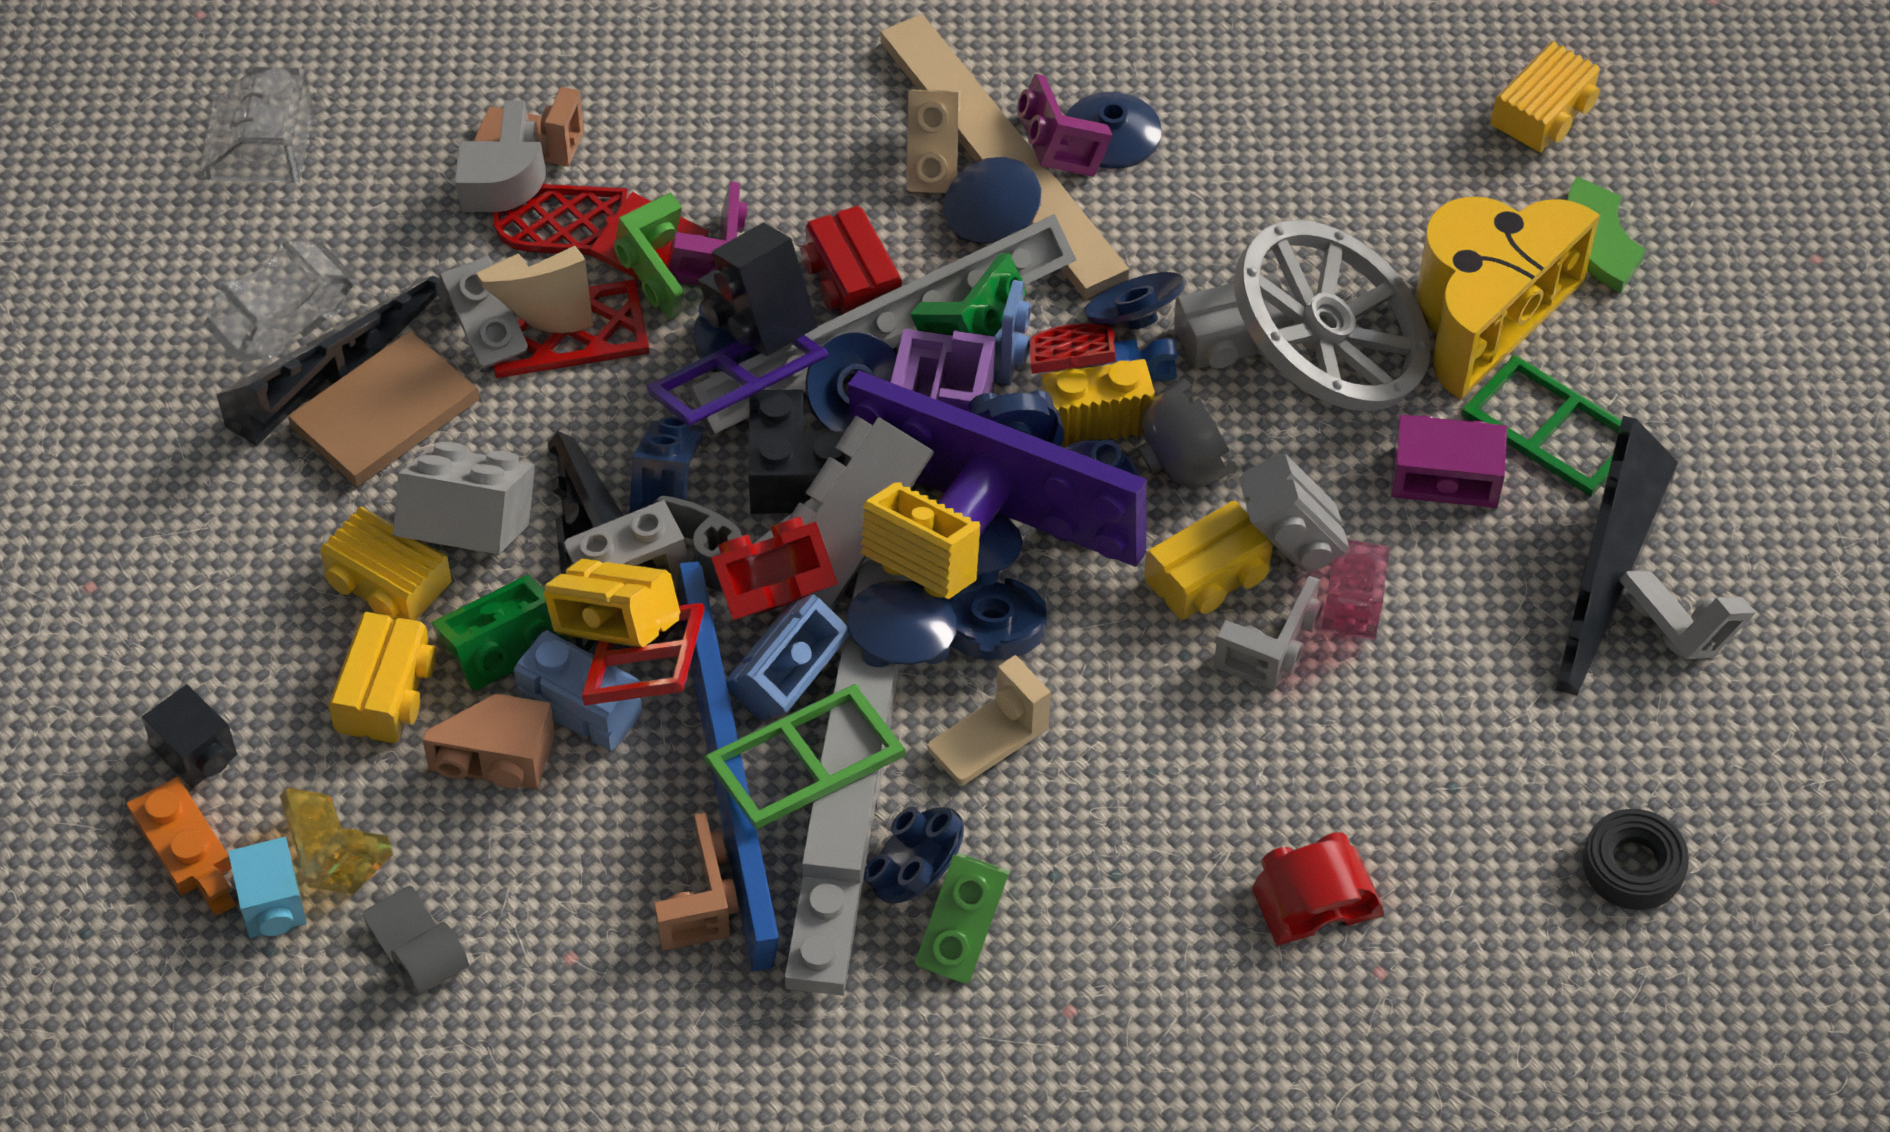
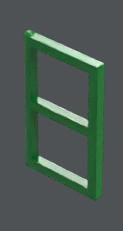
(1531, 447)

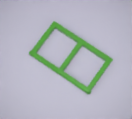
(824, 783)

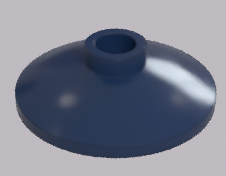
(1131, 122)
(1135, 300)
(846, 356)

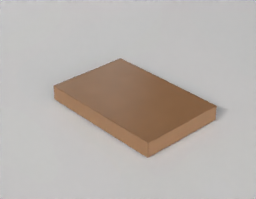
(383, 408)

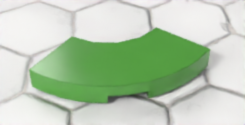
(1613, 253)

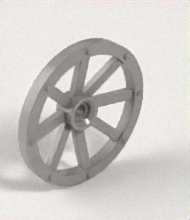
(1326, 321)

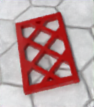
(597, 347)

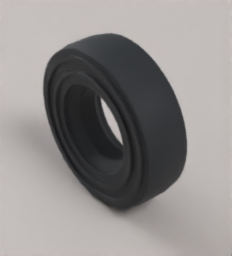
(1626, 889)

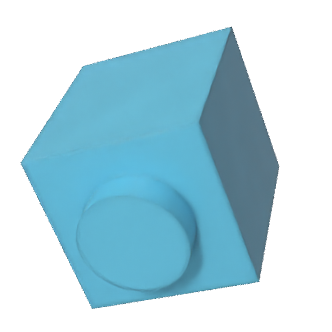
(267, 888)

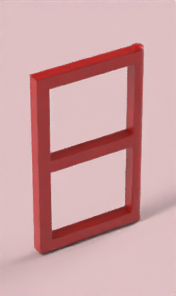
(605, 656)

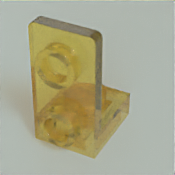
(329, 854)

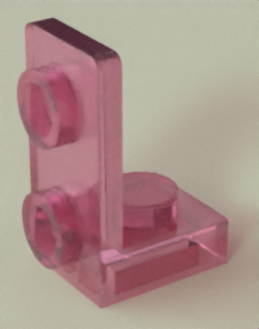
(1356, 591)

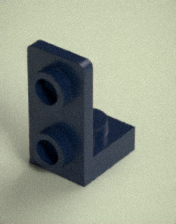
(663, 461)

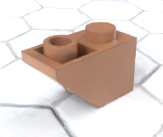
(494, 741)

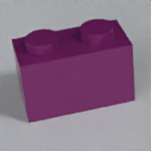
(1449, 461)

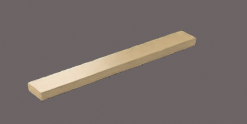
(989, 134)

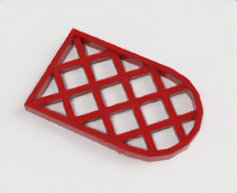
(557, 191)
(1081, 356)

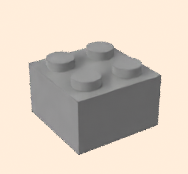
(464, 498)

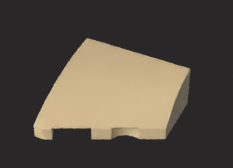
(545, 295)

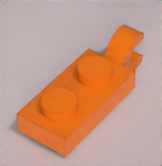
(184, 843)

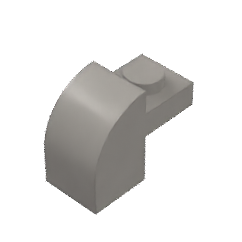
(502, 172)

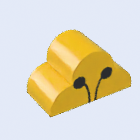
(1496, 278)

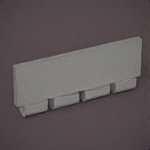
(878, 459)

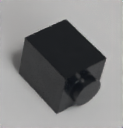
(189, 736)

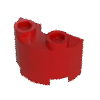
(773, 570)
(1314, 887)

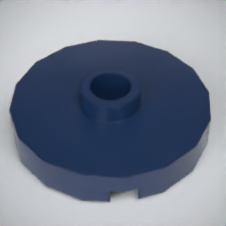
(998, 620)

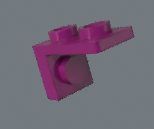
(1058, 139)
(691, 254)

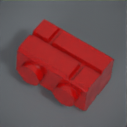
(848, 260)

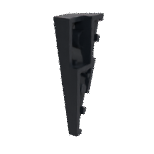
(271, 394)
(584, 507)
(1629, 509)

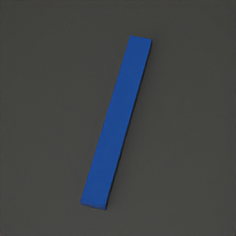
(720, 730)

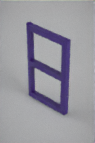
(723, 360)

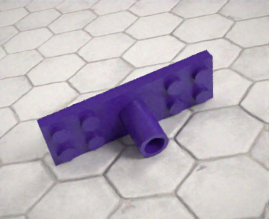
(1007, 472)

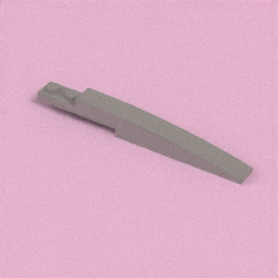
(841, 824)

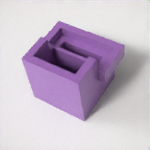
(946, 365)

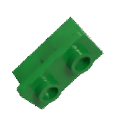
(495, 630)

